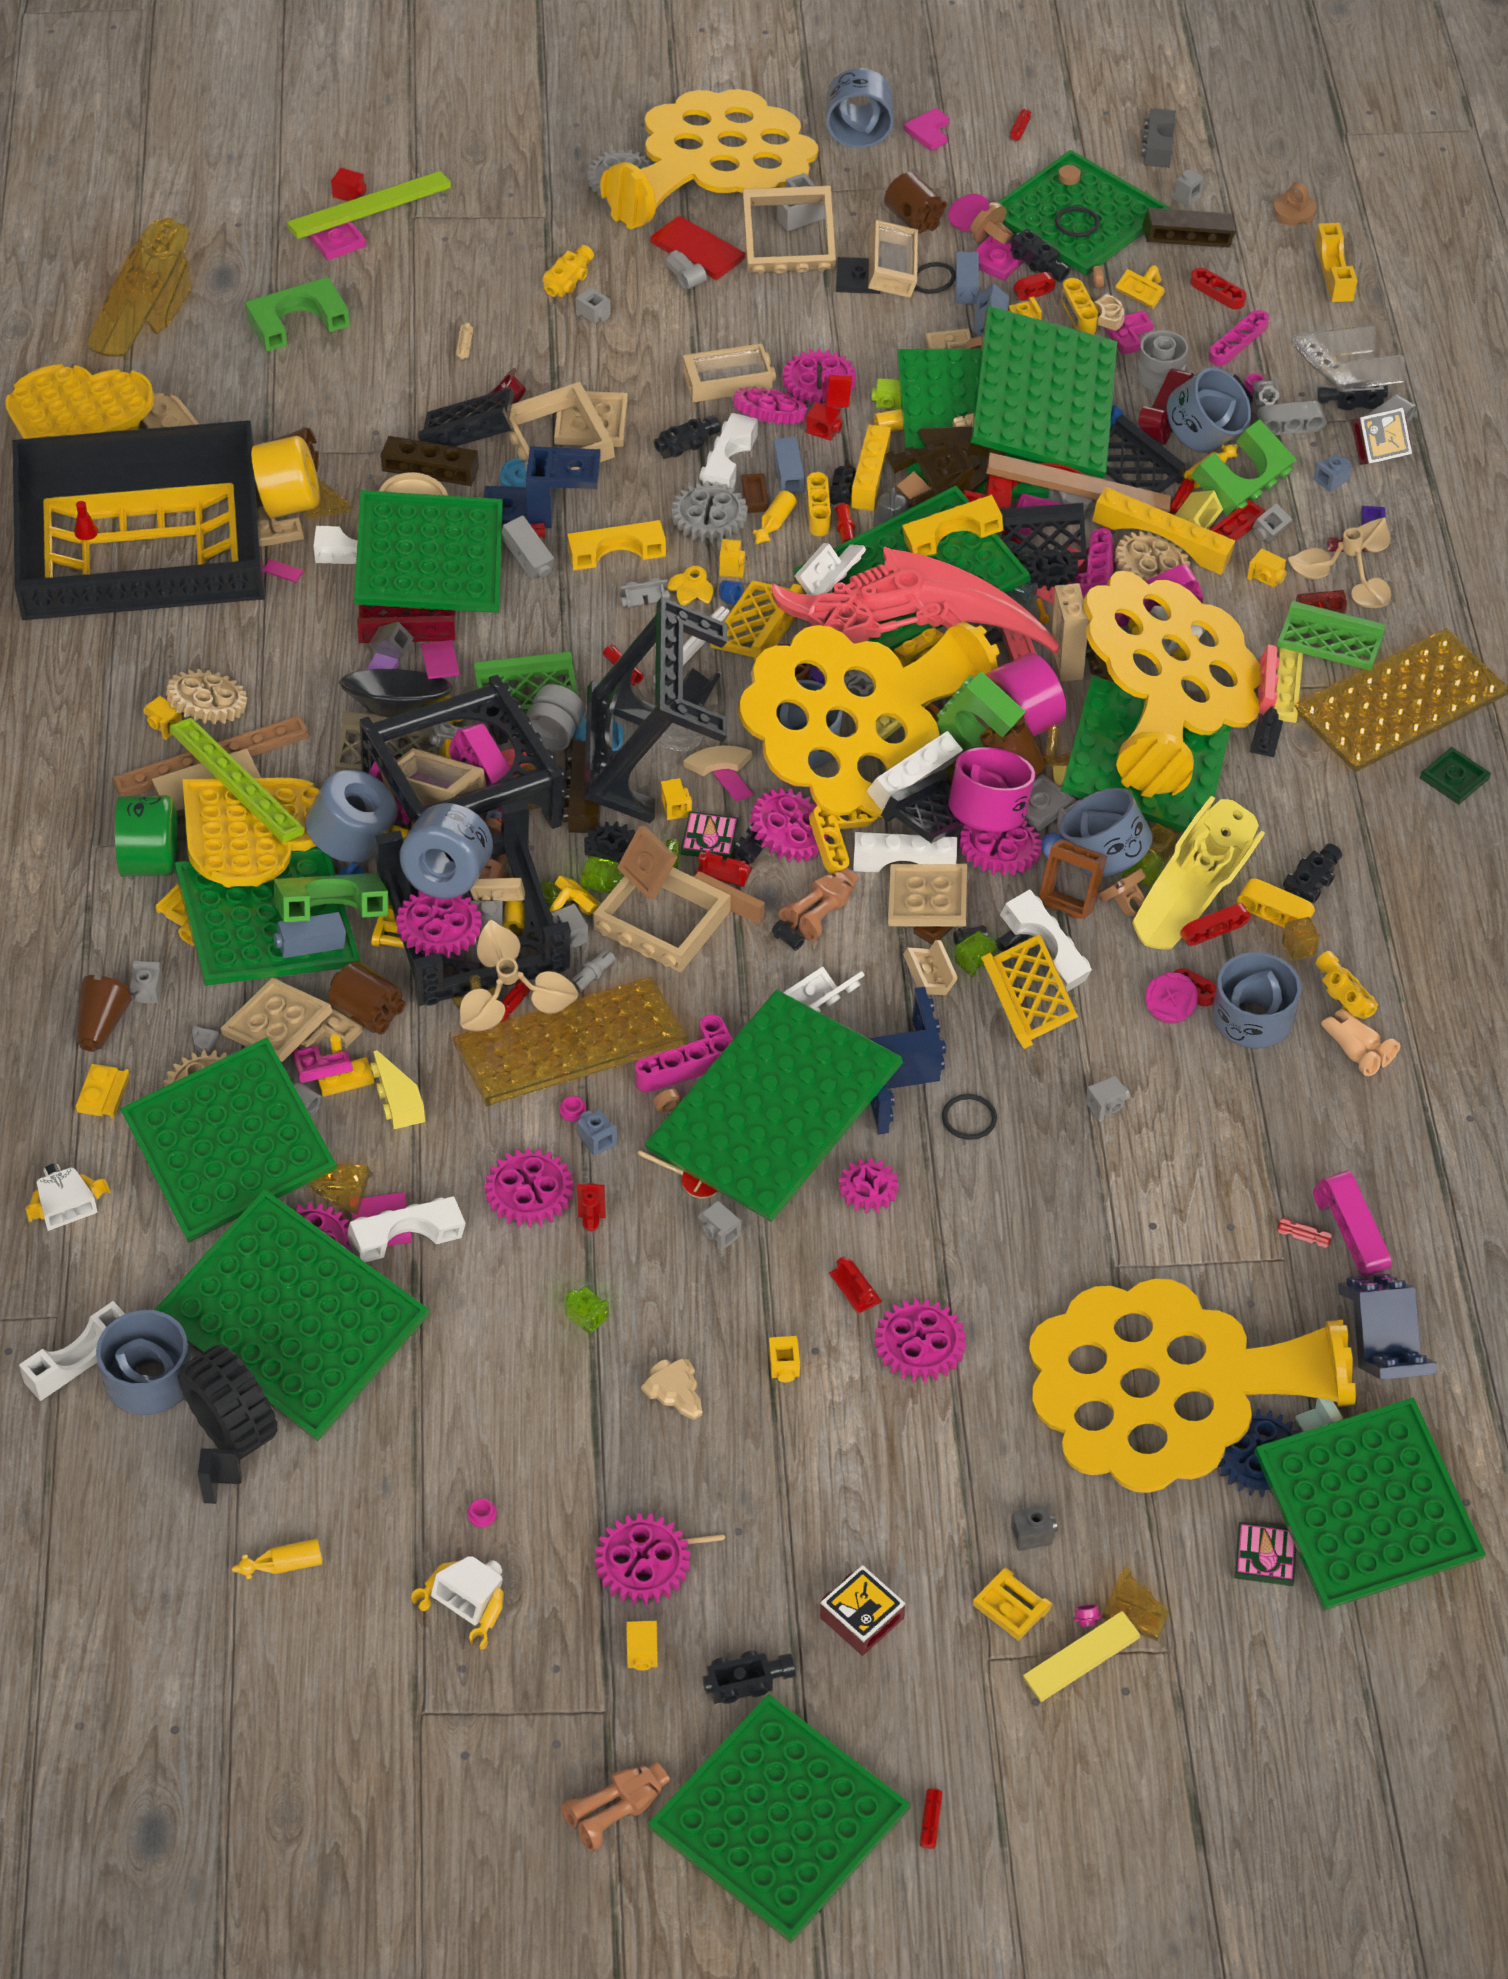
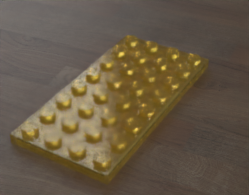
(1400, 700)
(570, 1044)

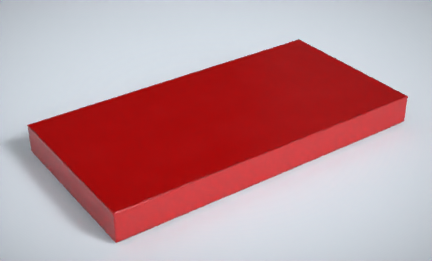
(698, 246)

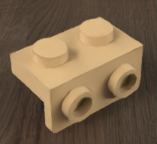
(931, 968)

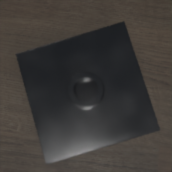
(853, 275)

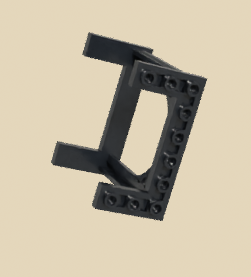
(505, 719)
(609, 770)
(552, 938)

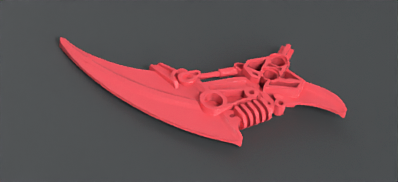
(910, 585)

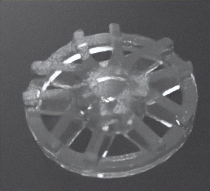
(680, 735)

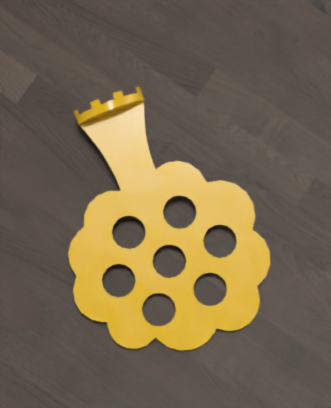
(638, 192)
(896, 694)
(1155, 753)
(1306, 1366)

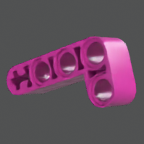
(1100, 561)
(1180, 574)
(480, 750)
(685, 1061)
(1354, 1221)

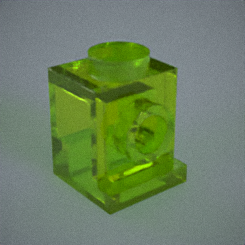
(1150, 865)
(600, 875)
(971, 950)
(586, 1309)

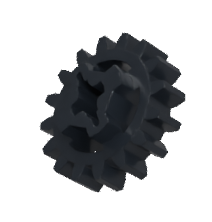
(1052, 567)
(608, 841)

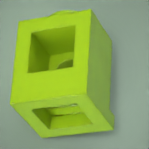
(887, 394)

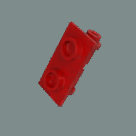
(727, 870)
(591, 1204)
(854, 1285)

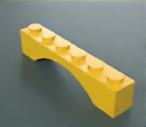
(1203, 545)

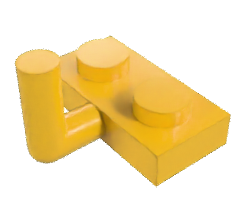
(1142, 288)
(573, 891)
(359, 1077)

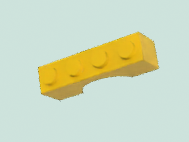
(1330, 249)
(869, 469)
(976, 517)
(643, 539)

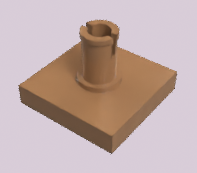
(647, 862)

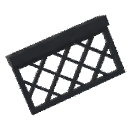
(473, 427)
(1150, 450)
(1044, 516)
(921, 795)

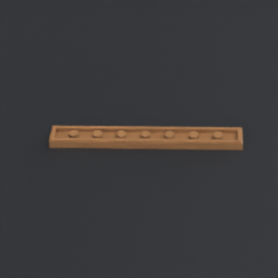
(1068, 481)
(255, 741)

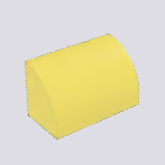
(1201, 508)

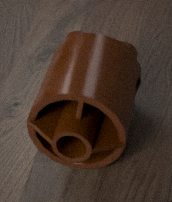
(914, 202)
(1017, 740)
(365, 997)

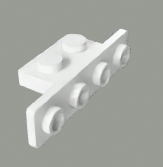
(827, 569)
(820, 989)

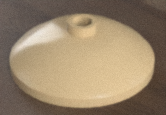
(414, 483)

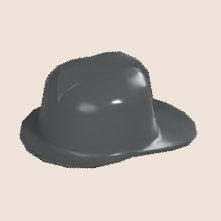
(890, 505)

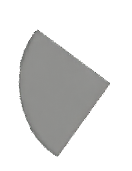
(204, 1039)

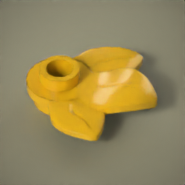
(691, 588)

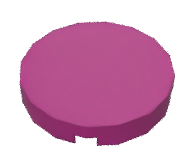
(966, 209)
(1171, 997)

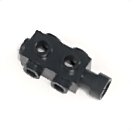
(1038, 254)
(1358, 397)
(686, 437)
(1316, 872)
(738, 1674)

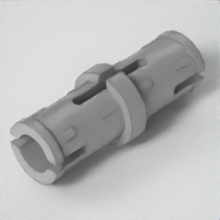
(592, 970)

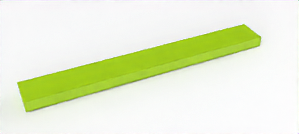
(368, 205)
(237, 780)

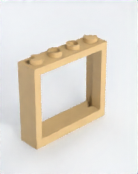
(788, 196)
(553, 402)
(652, 947)

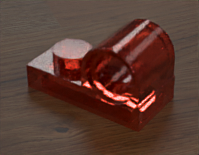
(1327, 600)

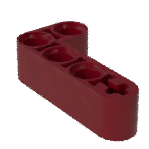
(1154, 419)

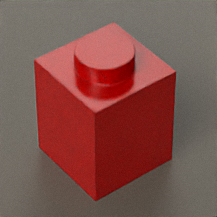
(348, 185)

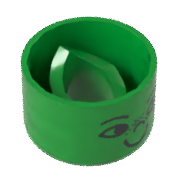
(146, 835)

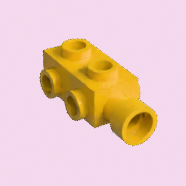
(567, 272)
(917, 647)
(1340, 987)

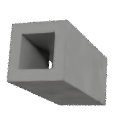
(527, 548)

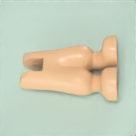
(1360, 1042)

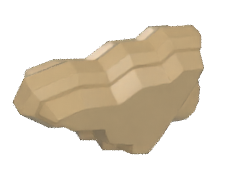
(675, 1387)

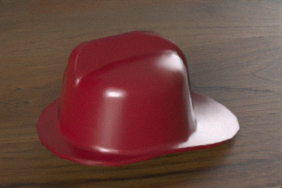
(510, 381)

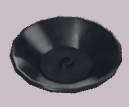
(394, 690)

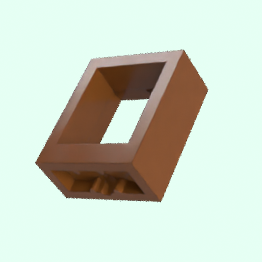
(1080, 857)

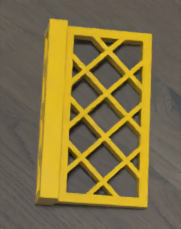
(774, 624)
(1012, 1003)

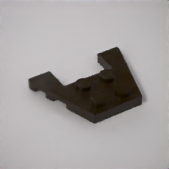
(976, 454)
(940, 462)

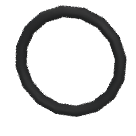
(1077, 208)
(940, 289)
(966, 1097)

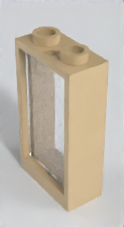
(893, 258)
(724, 371)
(1069, 630)
(438, 777)

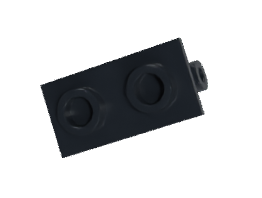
(842, 484)
(1267, 733)
(747, 848)

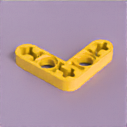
(832, 828)

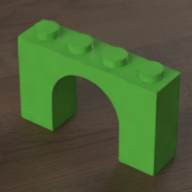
(315, 296)
(1271, 461)
(983, 699)
(363, 891)

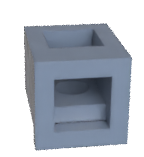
(1337, 469)
(596, 1131)

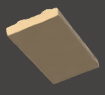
(172, 783)

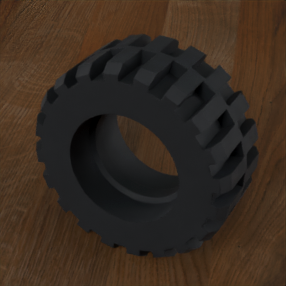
(227, 1401)

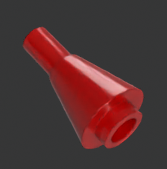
(85, 526)

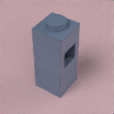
(967, 277)
(993, 297)
(788, 465)
(309, 937)

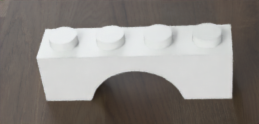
(737, 436)
(334, 546)
(924, 762)
(876, 850)
(1028, 916)
(437, 1220)
(51, 1370)

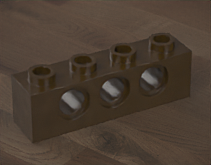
(435, 460)

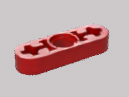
(1206, 281)
(1215, 924)

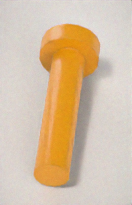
(1043, 618)

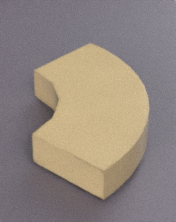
(1111, 312)
(717, 758)

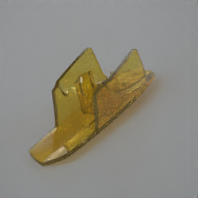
(147, 289)

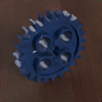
(1233, 1456)

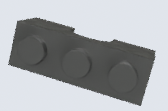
(1159, 137)

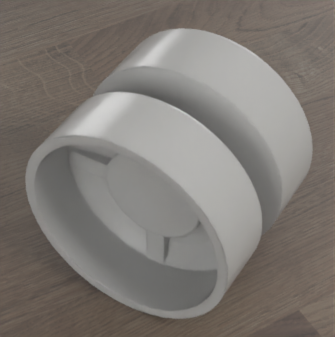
(1158, 354)
(556, 715)

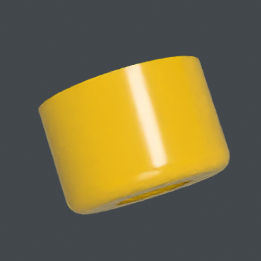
(285, 476)

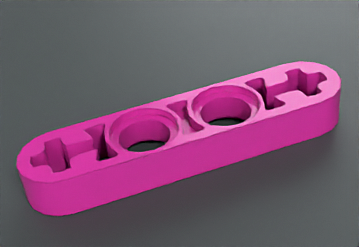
(1242, 340)

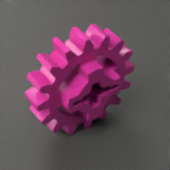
(871, 1185)

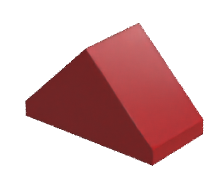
(837, 391)

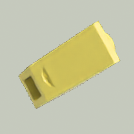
(400, 1093)

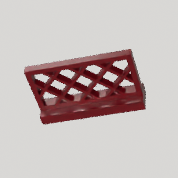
(418, 623)

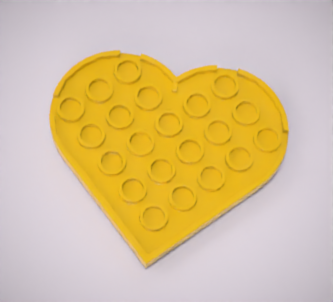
(74, 402)
(230, 842)

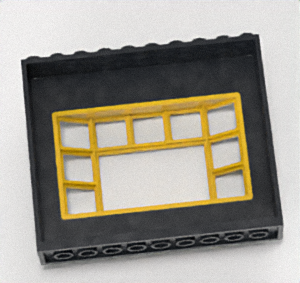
(136, 476)

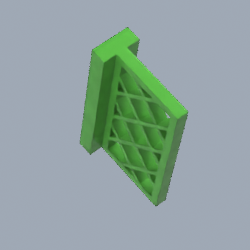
(1335, 627)
(524, 670)

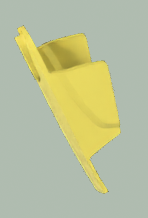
(1197, 871)

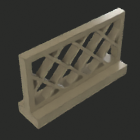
(351, 725)

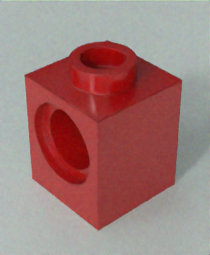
(824, 421)

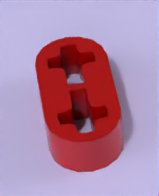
(1034, 286)
(1202, 985)

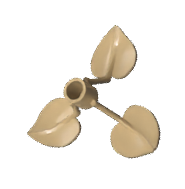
(1373, 538)
(500, 948)

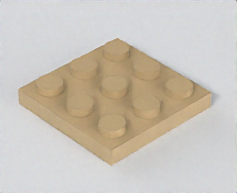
(612, 410)
(927, 895)
(277, 1013)

